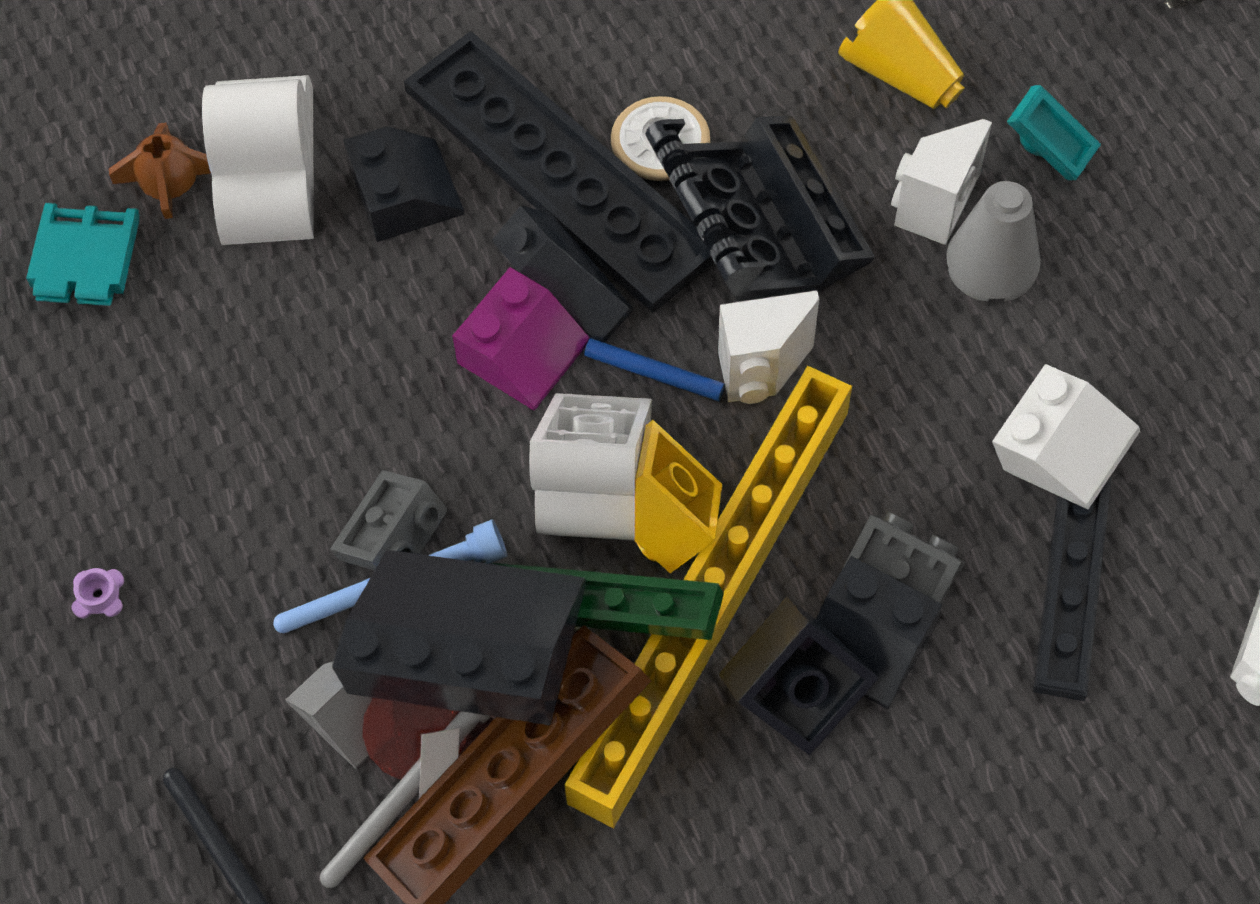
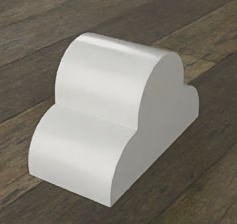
(261, 158)
(587, 465)

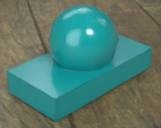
(1053, 133)

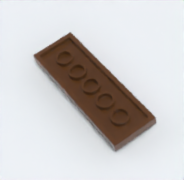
(503, 778)

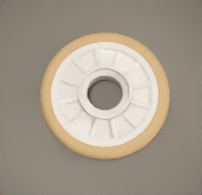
(629, 130)

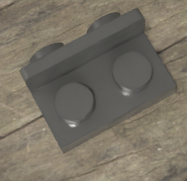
(394, 516)
(907, 558)

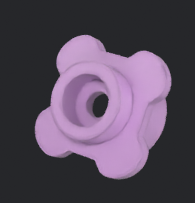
(90, 581)

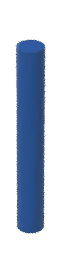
(654, 369)

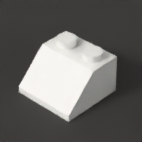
(939, 180)
(764, 343)
(1065, 437)

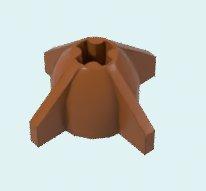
(161, 167)

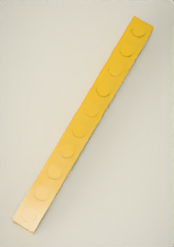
(744, 537)

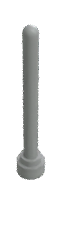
(387, 811)

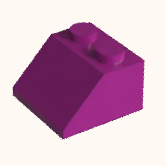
(519, 339)

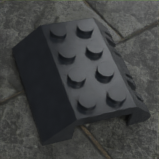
(763, 208)

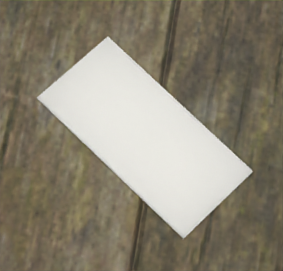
(437, 755)

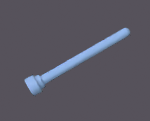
(480, 545)

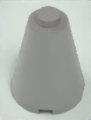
(996, 245)

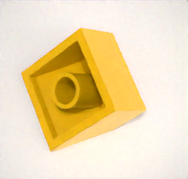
(673, 501)

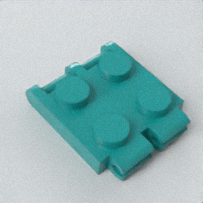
(82, 255)

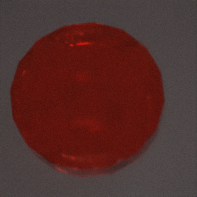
(394, 732)

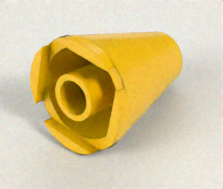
(904, 52)

